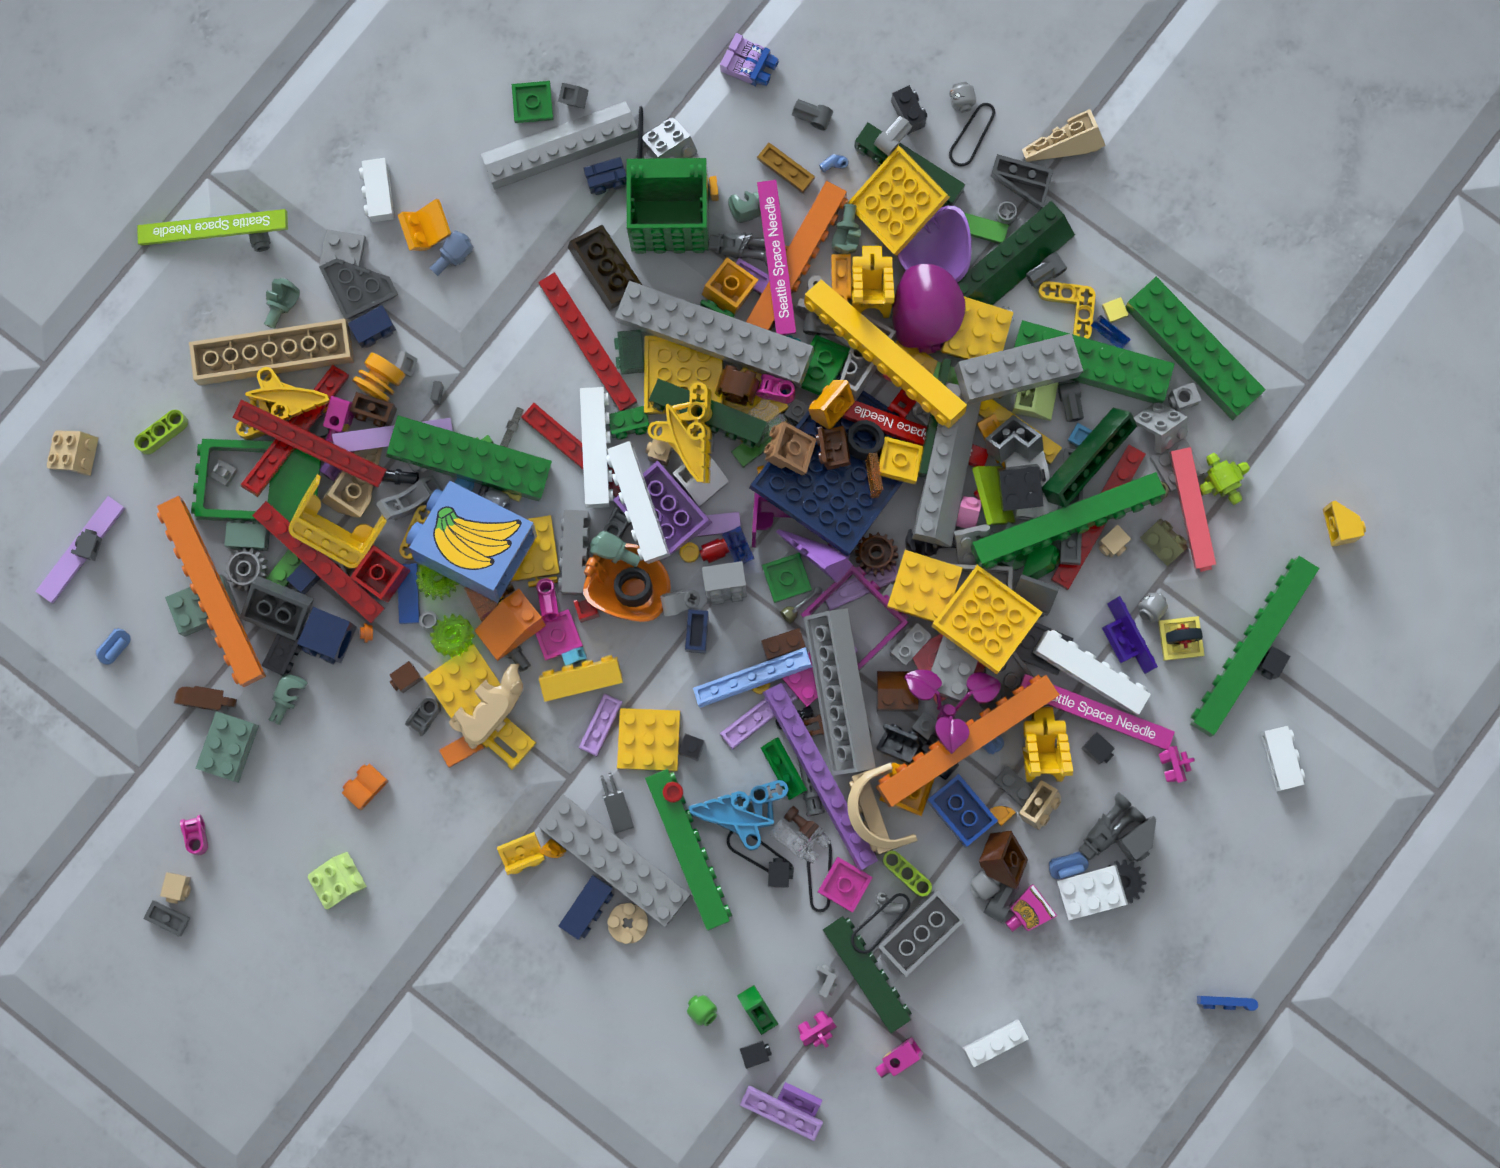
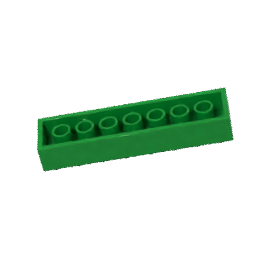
(1194, 348)
(1109, 366)
(468, 458)
(689, 854)

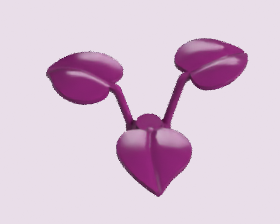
(951, 731)

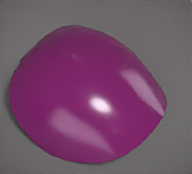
(927, 308)

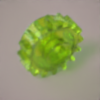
(433, 587)
(449, 626)

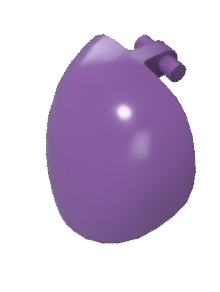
(941, 242)

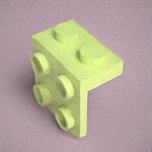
(336, 880)

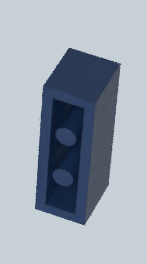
(586, 908)

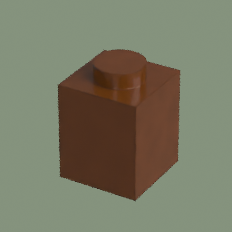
(405, 677)

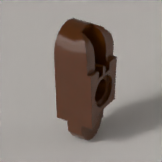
(203, 698)

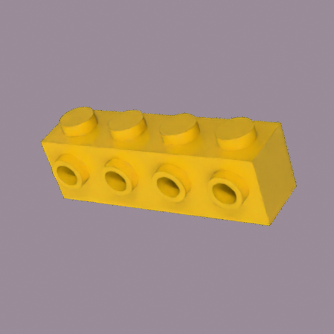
(580, 679)

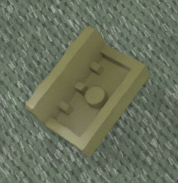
(1164, 541)

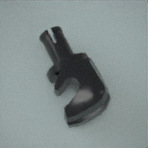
(921, 547)

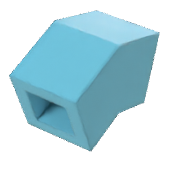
(574, 656)

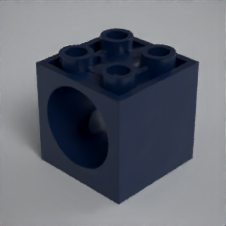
(326, 636)

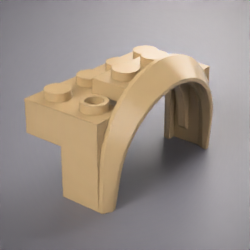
(863, 801)

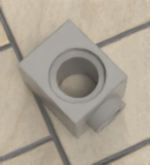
(1190, 391)

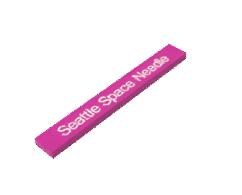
(776, 257)
(1109, 717)

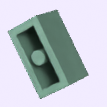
(245, 535)

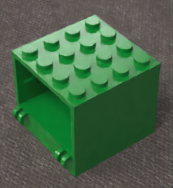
(668, 205)

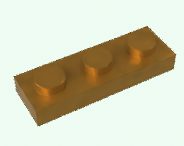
(785, 167)

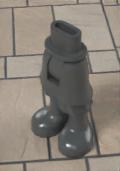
(736, 246)
(1103, 833)

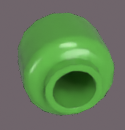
(702, 1010)

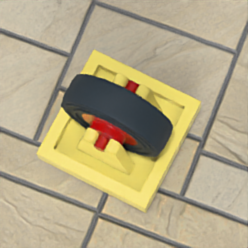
(1181, 638)

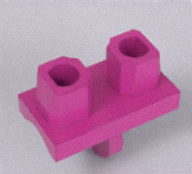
(1172, 755)
(819, 1033)

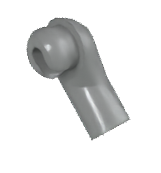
(882, 898)

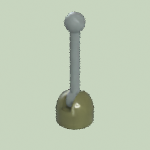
(790, 613)

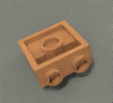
(789, 448)

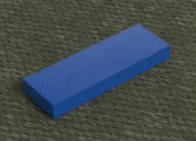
(409, 597)

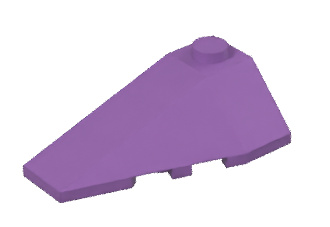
(825, 557)

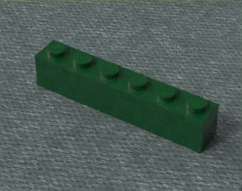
(865, 146)
(724, 418)
(1089, 457)
(867, 975)

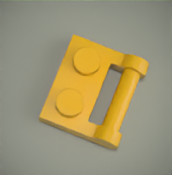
(514, 738)

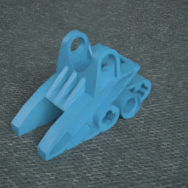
(736, 818)

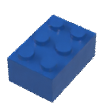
(962, 810)

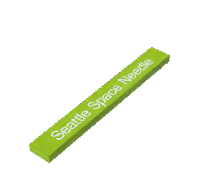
(212, 227)

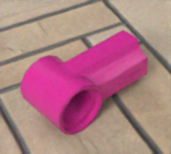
(547, 600)

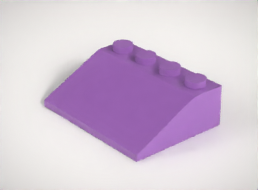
(675, 509)

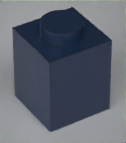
(303, 578)

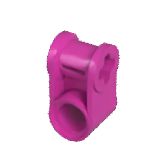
(772, 387)
(192, 831)

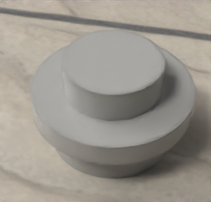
(428, 620)

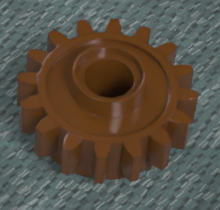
(876, 564)

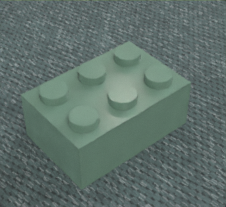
(187, 612)
(227, 747)

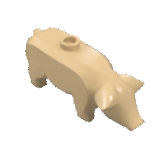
(491, 711)

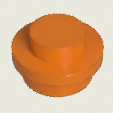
(366, 632)

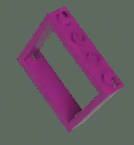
(874, 589)

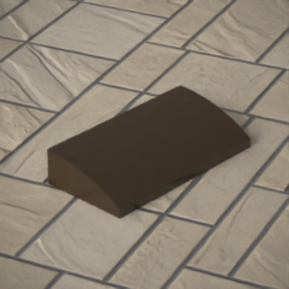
(603, 265)

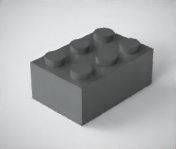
(276, 608)

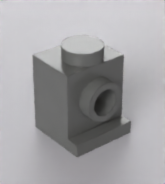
(87, 545)

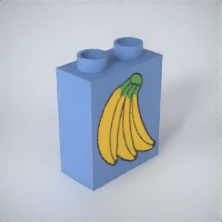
(471, 540)

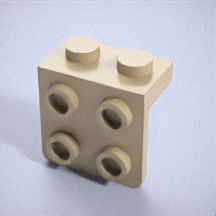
(72, 451)

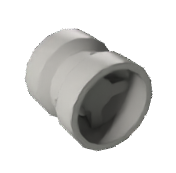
(1006, 208)

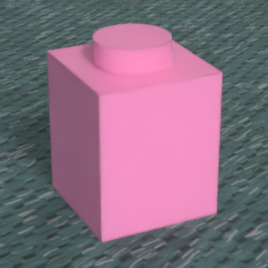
(969, 512)

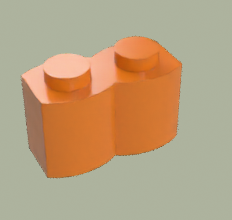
(364, 786)

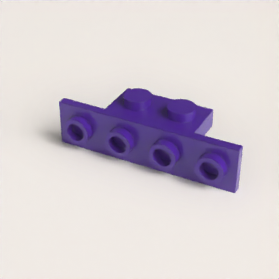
(1126, 638)

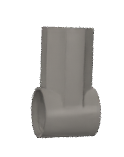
(890, 139)

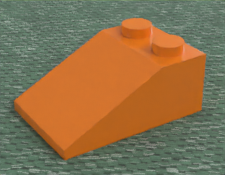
(509, 625)

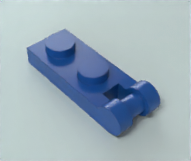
(1228, 1003)

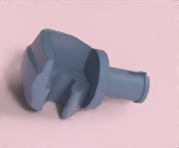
(454, 252)

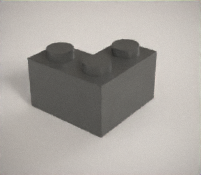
(1014, 437)

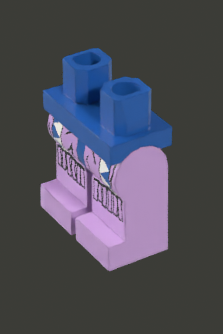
(748, 61)

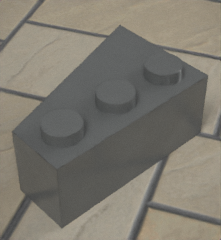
(1023, 179)

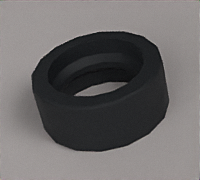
(874, 430)
(633, 573)

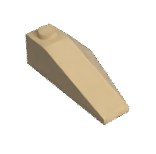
(1075, 138)
(350, 494)

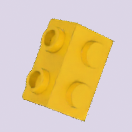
(521, 853)

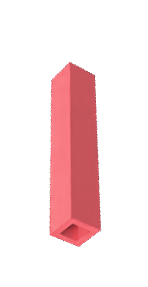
(1192, 509)

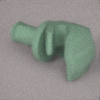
(745, 210)
(847, 234)
(280, 300)
(612, 547)
(281, 696)

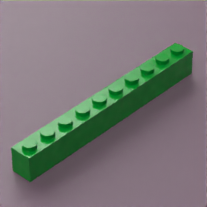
(1068, 520)
(1254, 646)

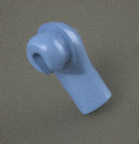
(834, 161)

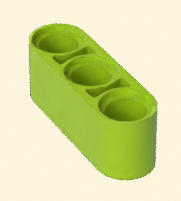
(156, 441)
(916, 877)

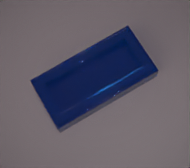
(1110, 332)

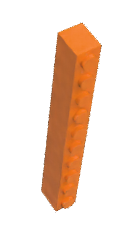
(803, 248)
(211, 591)
(981, 731)

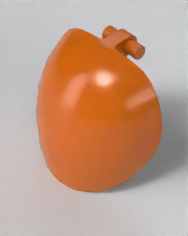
(600, 587)

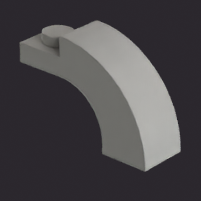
(408, 500)

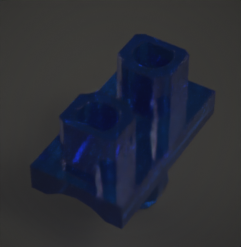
(738, 545)

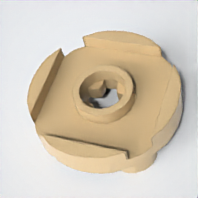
(616, 922)

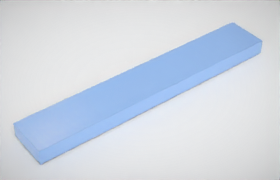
(752, 677)

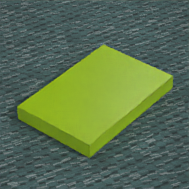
(989, 493)

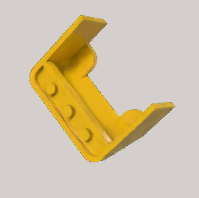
(328, 537)

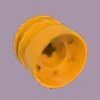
(379, 377)

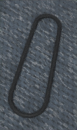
(640, 133)
(981, 138)
(750, 860)
(810, 886)
(887, 931)

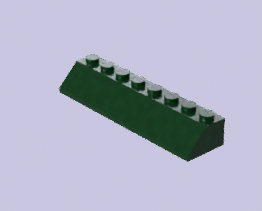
(1017, 256)

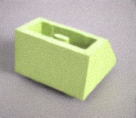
(1036, 402)

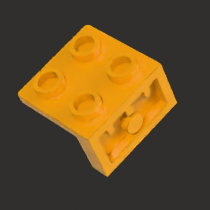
(424, 227)

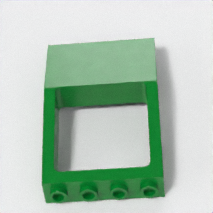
(285, 488)

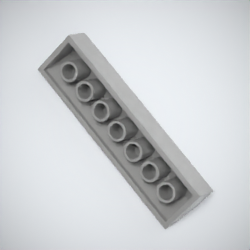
(560, 145)
(946, 477)
(839, 692)

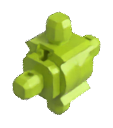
(1224, 478)

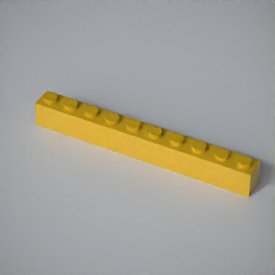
(885, 354)

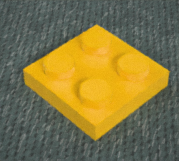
(900, 460)

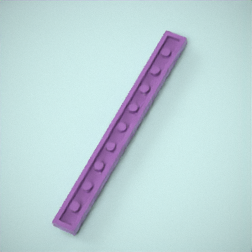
(818, 774)

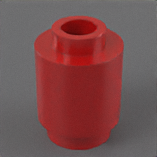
(714, 550)

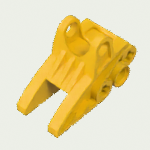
(867, 281)
(282, 397)
(691, 448)
(1040, 751)

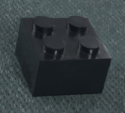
(1020, 487)

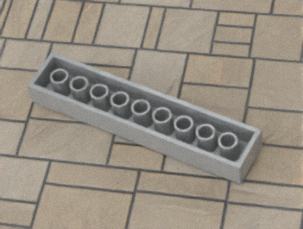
(714, 333)

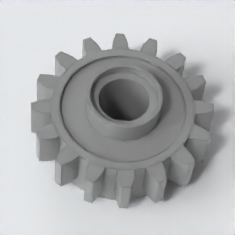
(239, 562)

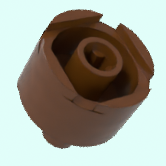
(737, 386)

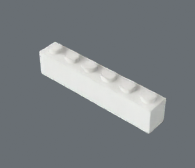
(595, 447)
(638, 502)
(1091, 672)

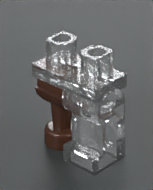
(802, 841)

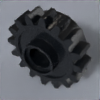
(1133, 877)

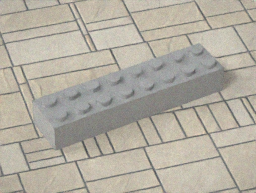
(614, 860)

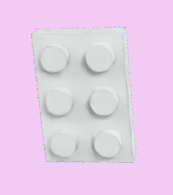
(1092, 892)

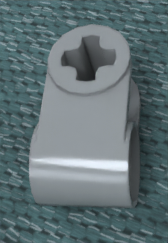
(679, 601)

